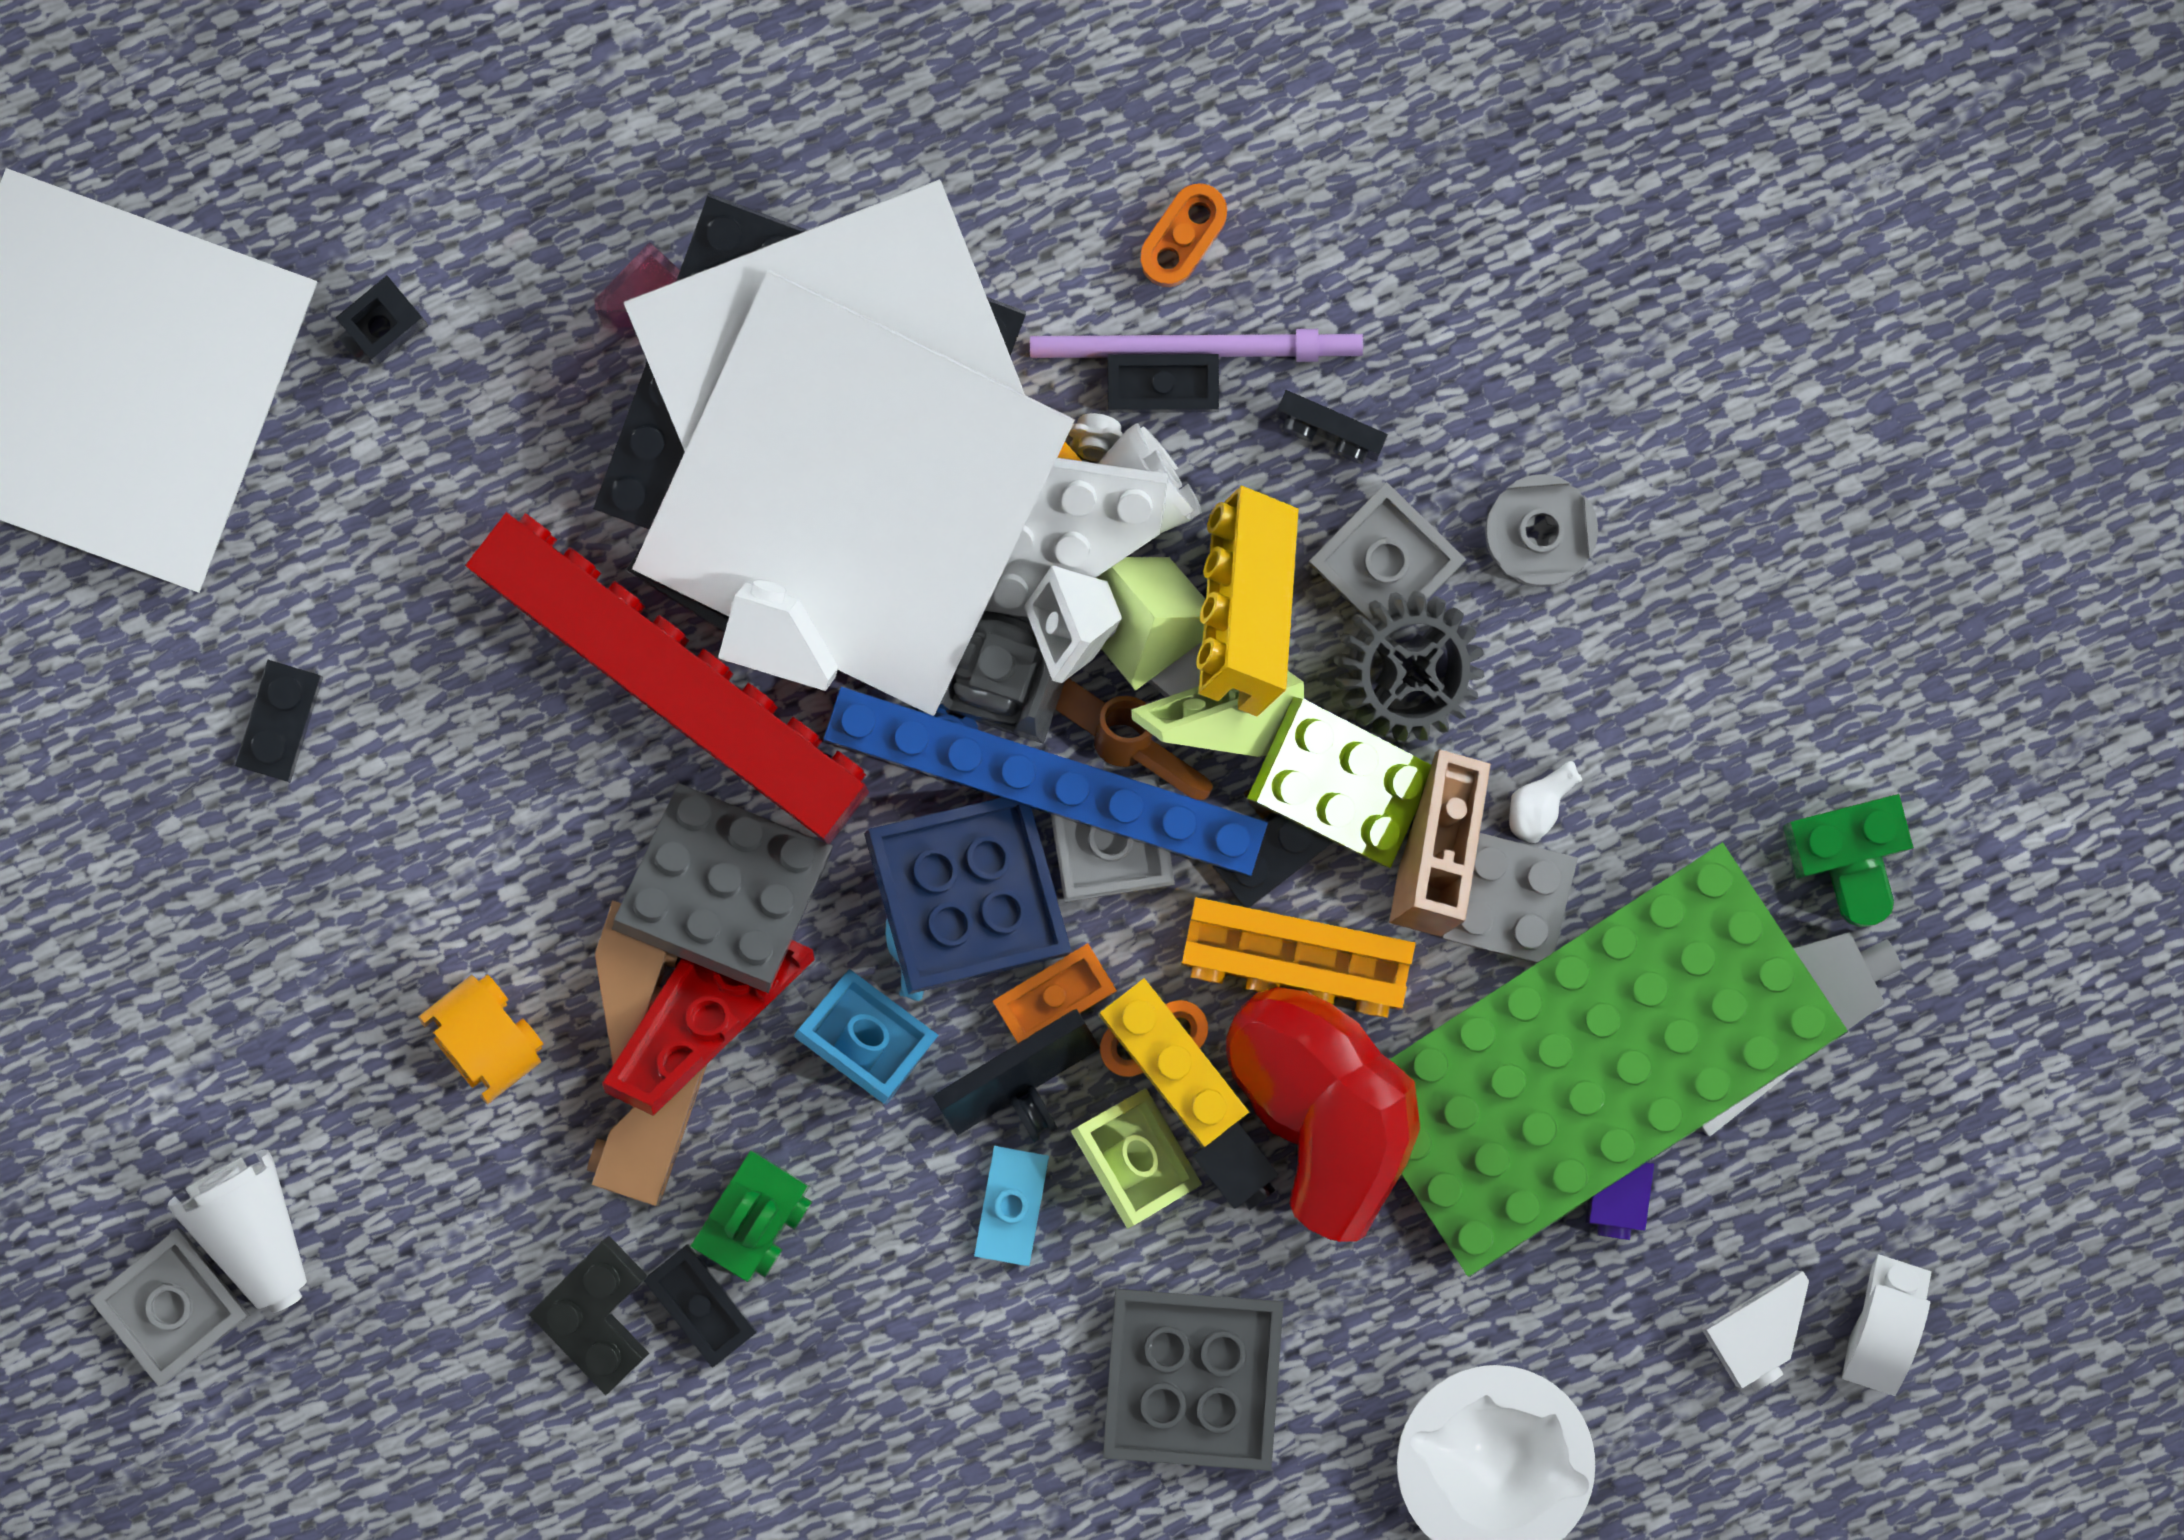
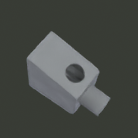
(1849, 975)

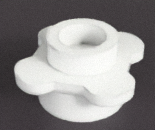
(1094, 435)

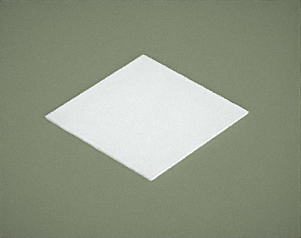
(887, 262)
(131, 377)
(857, 483)

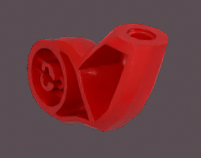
(1332, 1095)

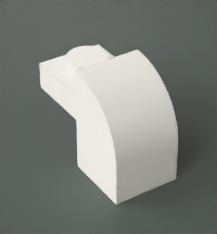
(1889, 1326)

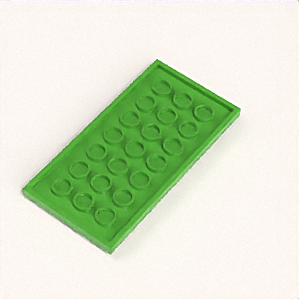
(1606, 1057)

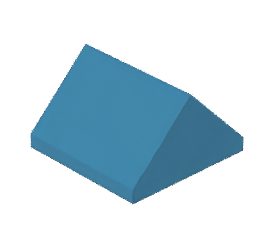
(866, 1036)

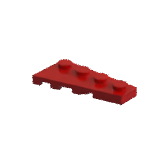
(689, 1027)

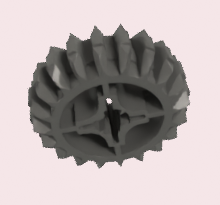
(1394, 682)

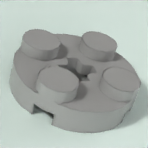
(1562, 507)

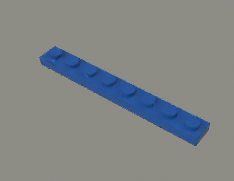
(1045, 781)

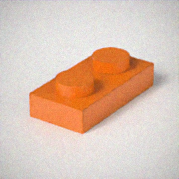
(1067, 985)

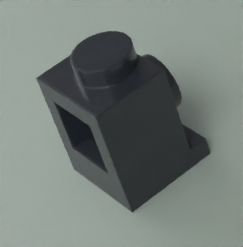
(385, 302)

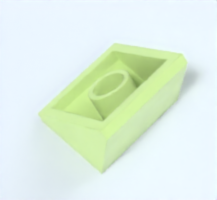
(1157, 614)
(1136, 1158)

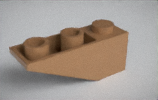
(628, 980)

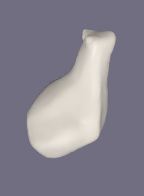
(1536, 805)

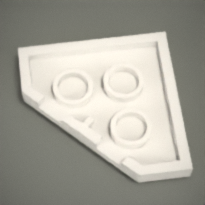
(1081, 523)

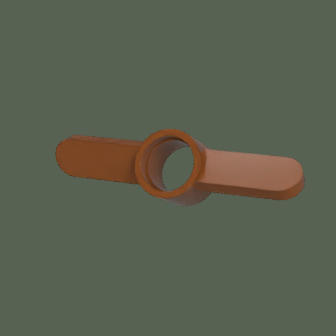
(1096, 719)

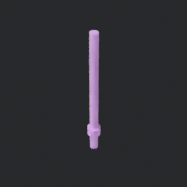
(1304, 345)

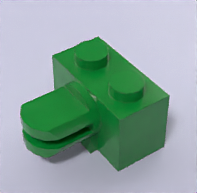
(1852, 849)
(752, 1216)

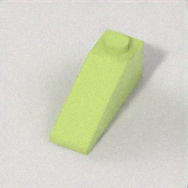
(1216, 725)

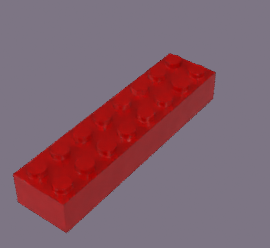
(667, 678)

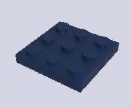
(967, 893)

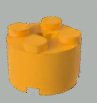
(482, 1037)

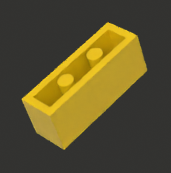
(1173, 1063)

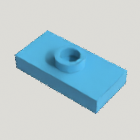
(1011, 1206)

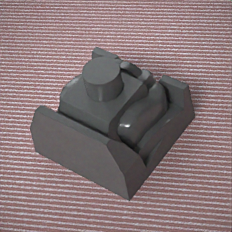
(1004, 679)

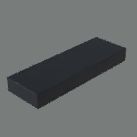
(1016, 1070)

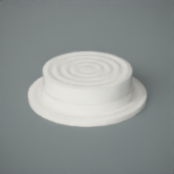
(1495, 1458)

